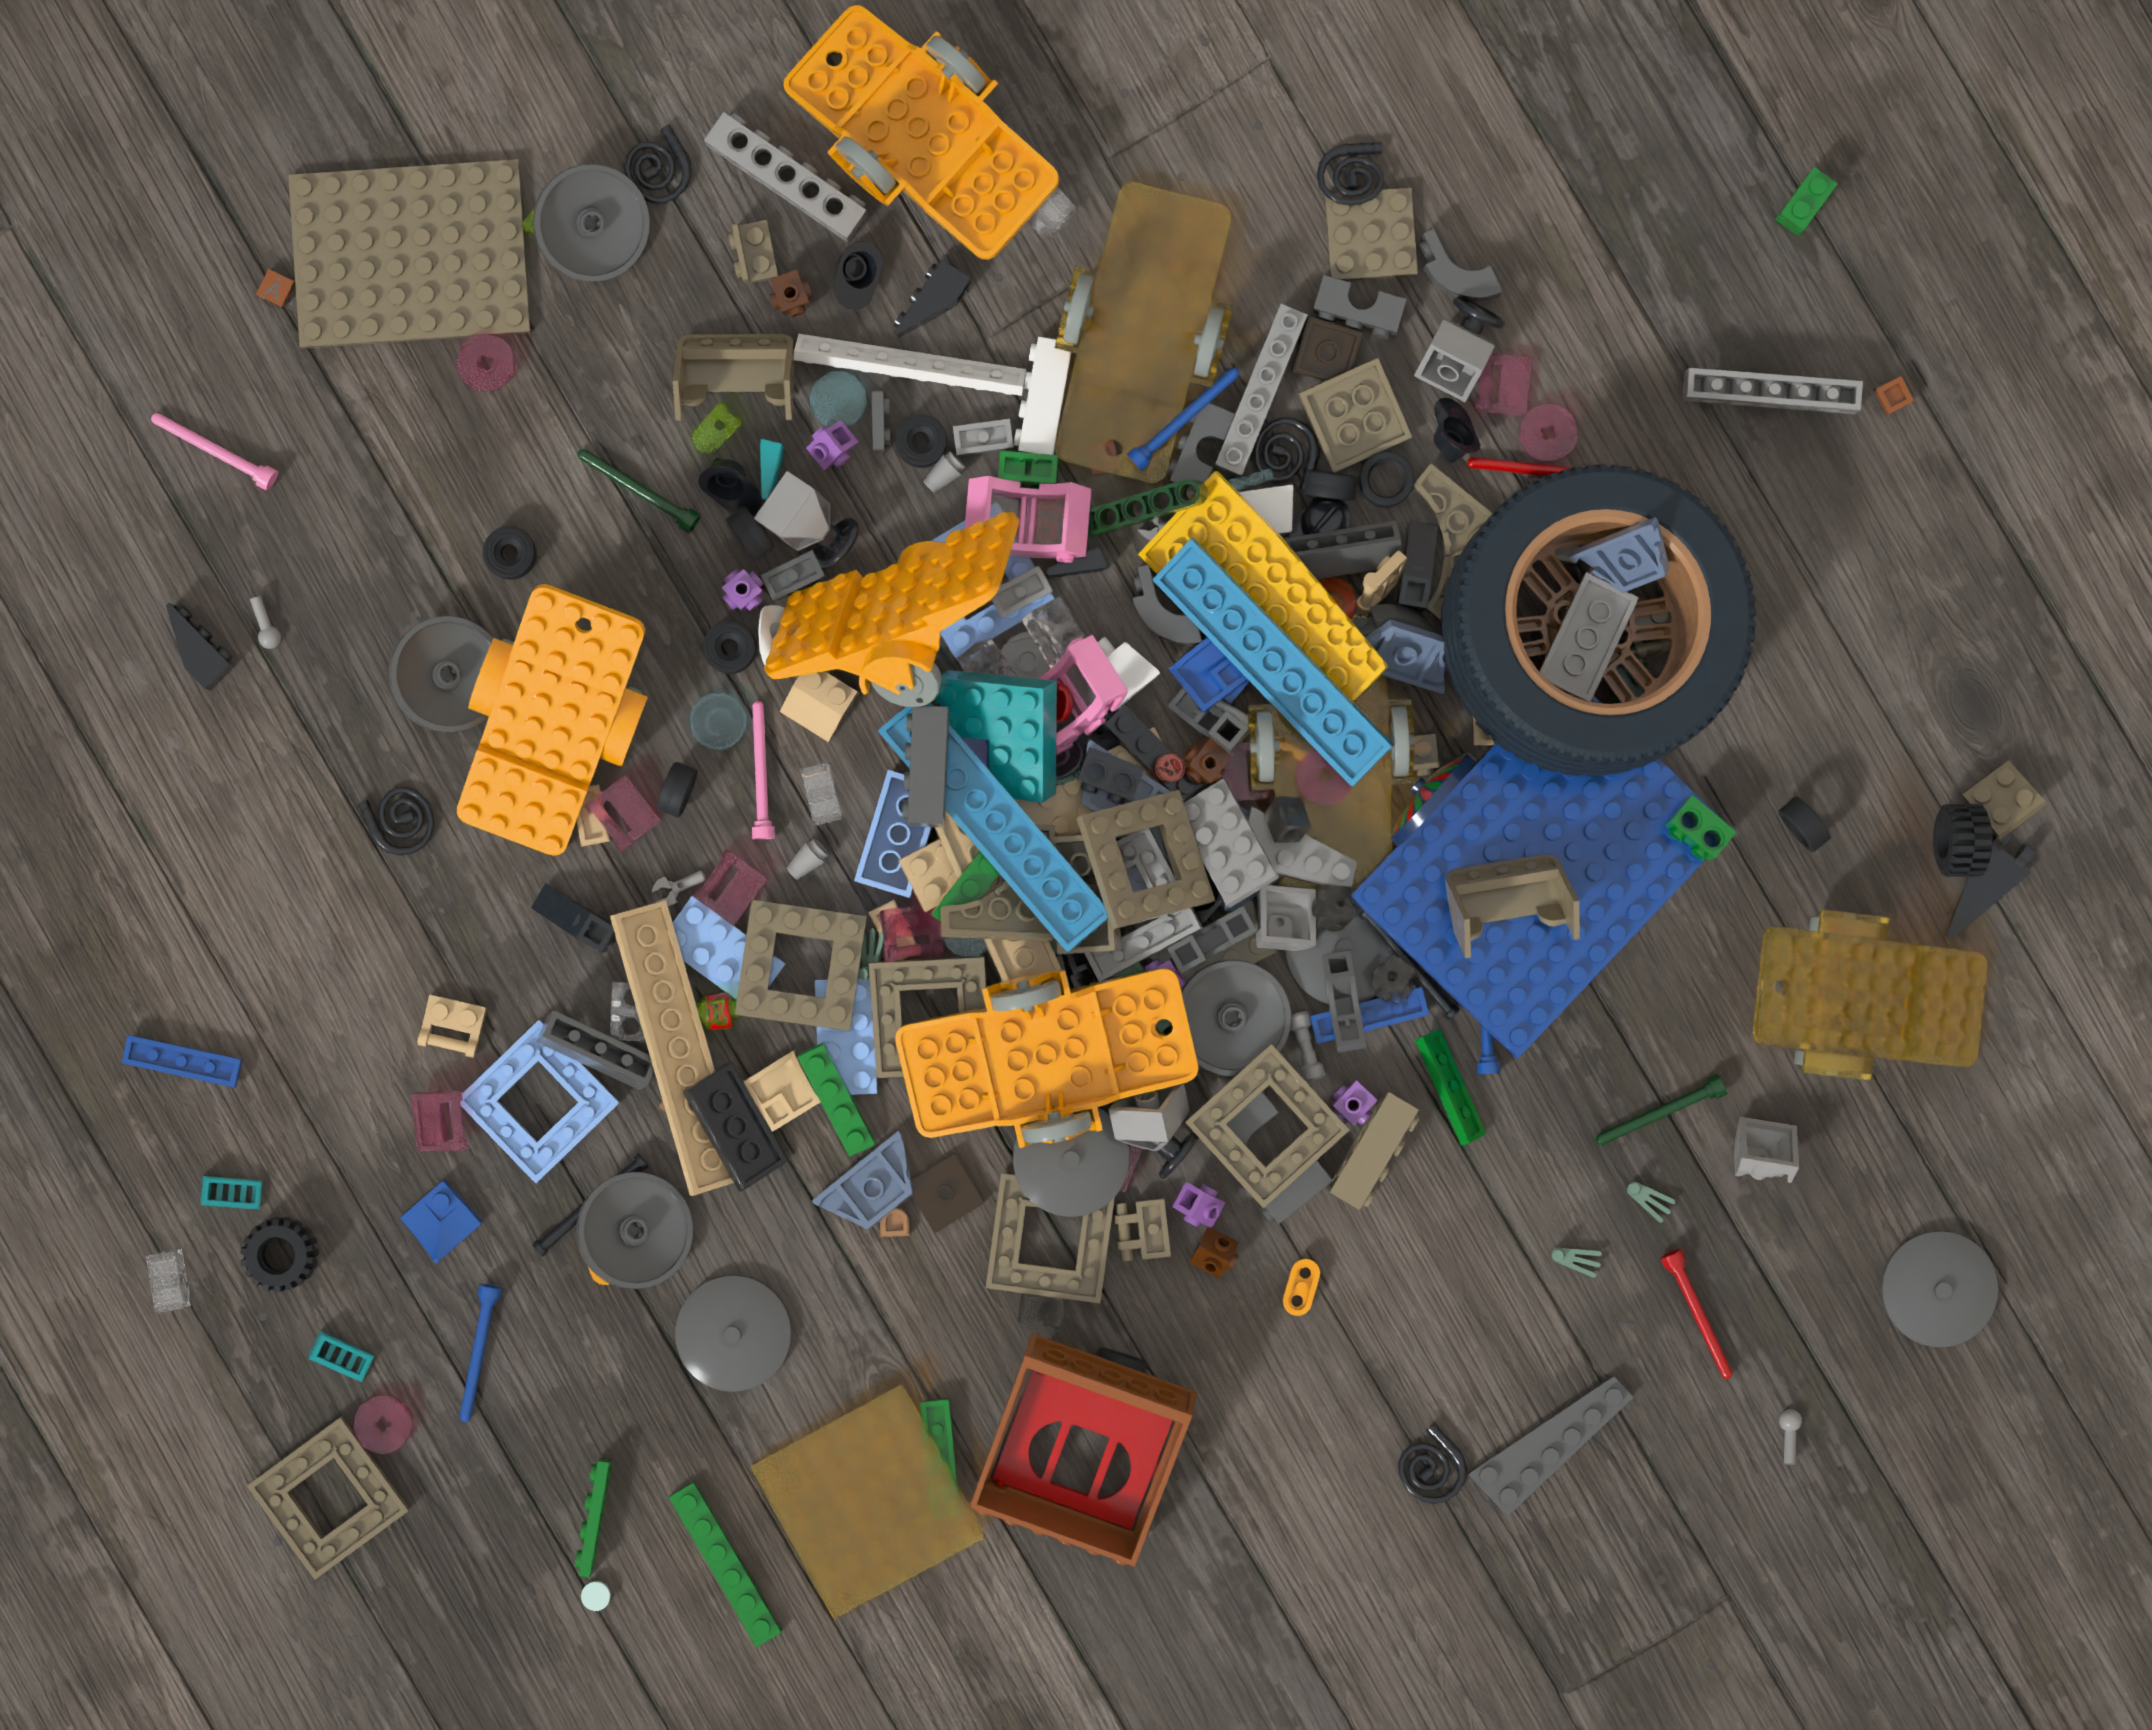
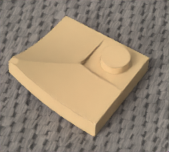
(782, 1091)

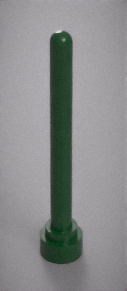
(685, 518)
(1712, 1088)

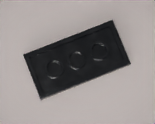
(735, 1126)

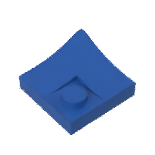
(1207, 675)
(441, 1220)

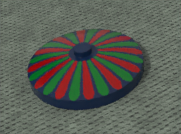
(1429, 795)

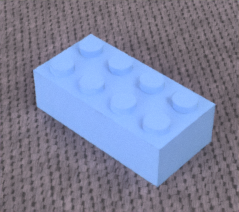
(890, 840)

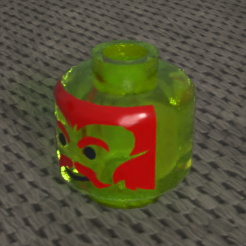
(717, 1011)

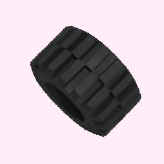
(1962, 840)
(256, 1261)

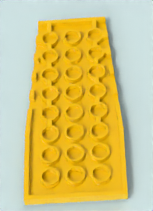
(1275, 579)

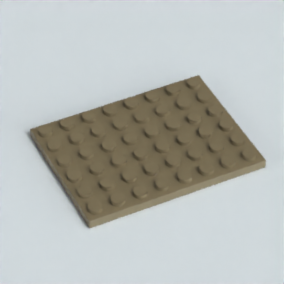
(409, 253)

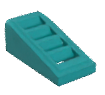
(770, 462)
(206, 1189)
(336, 1365)

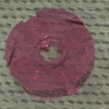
(470, 356)
(1549, 449)
(1315, 789)
(369, 1413)

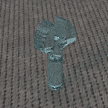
(1251, 480)

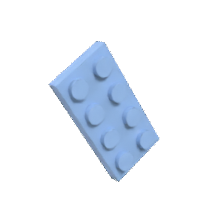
(714, 946)
(853, 1049)

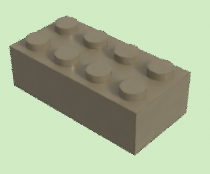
(1075, 853)
(1373, 1149)

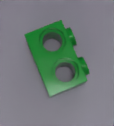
(1028, 468)
(1703, 821)

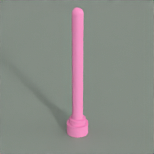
(263, 476)
(763, 827)

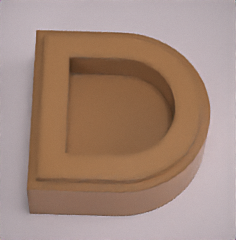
(895, 1224)

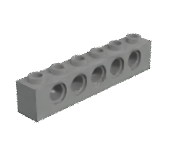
(721, 141)
(1260, 391)
(1772, 391)

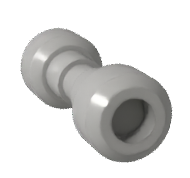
(1312, 1068)

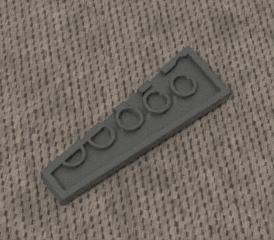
(1532, 1459)

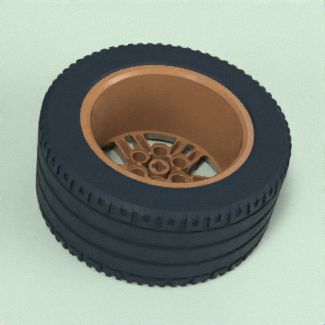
(1702, 591)

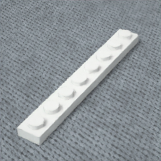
(909, 364)

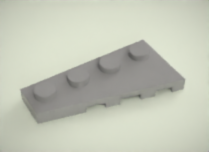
(1303, 859)

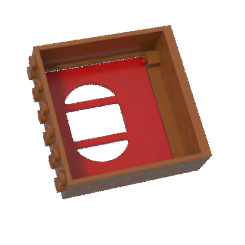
(1101, 1398)

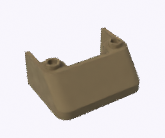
(734, 365)
(1510, 891)

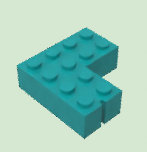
(1016, 720)

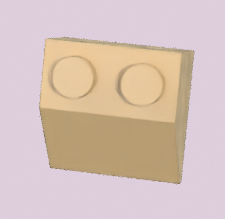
(819, 703)

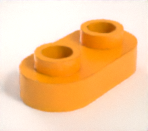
(1301, 1286)

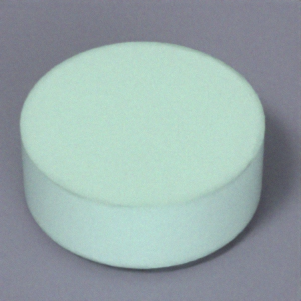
(596, 1595)

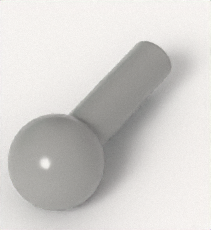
(269, 636)
(1790, 1421)

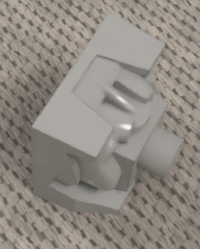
(1285, 918)
(1766, 1149)

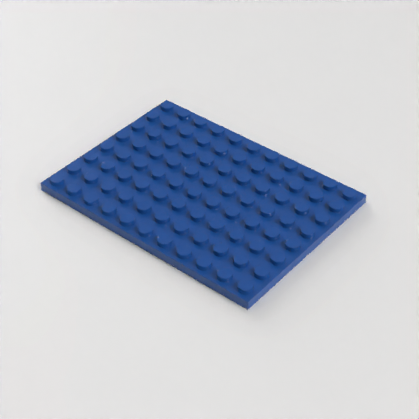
(1504, 809)

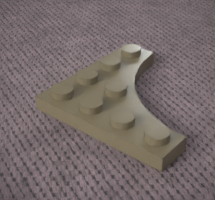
(1458, 520)
(996, 915)

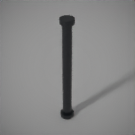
(1426, 982)
(567, 1224)

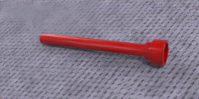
(1514, 466)
(1675, 1264)

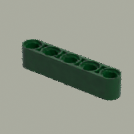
(1151, 507)

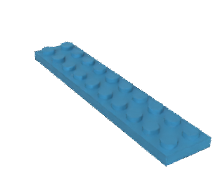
(1273, 662)
(1010, 841)

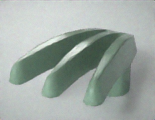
(869, 952)
(1641, 1194)
(1567, 1256)

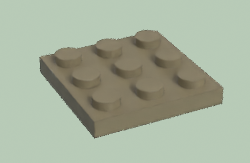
(1372, 237)
(1355, 415)

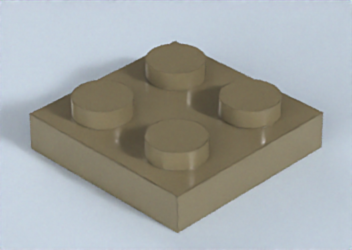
(2006, 798)

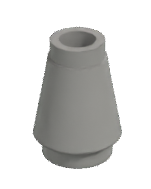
(944, 472)
(807, 859)

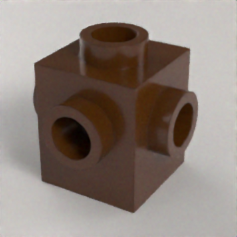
(787, 284)
(1205, 761)
(1215, 1253)

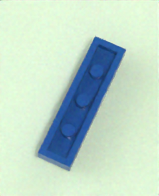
(1375, 1014)
(182, 1061)

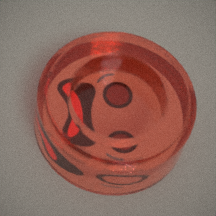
(1170, 767)

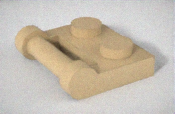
(1382, 582)
(454, 1016)

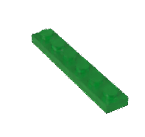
(725, 1564)

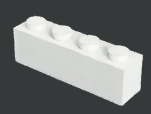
(1044, 399)

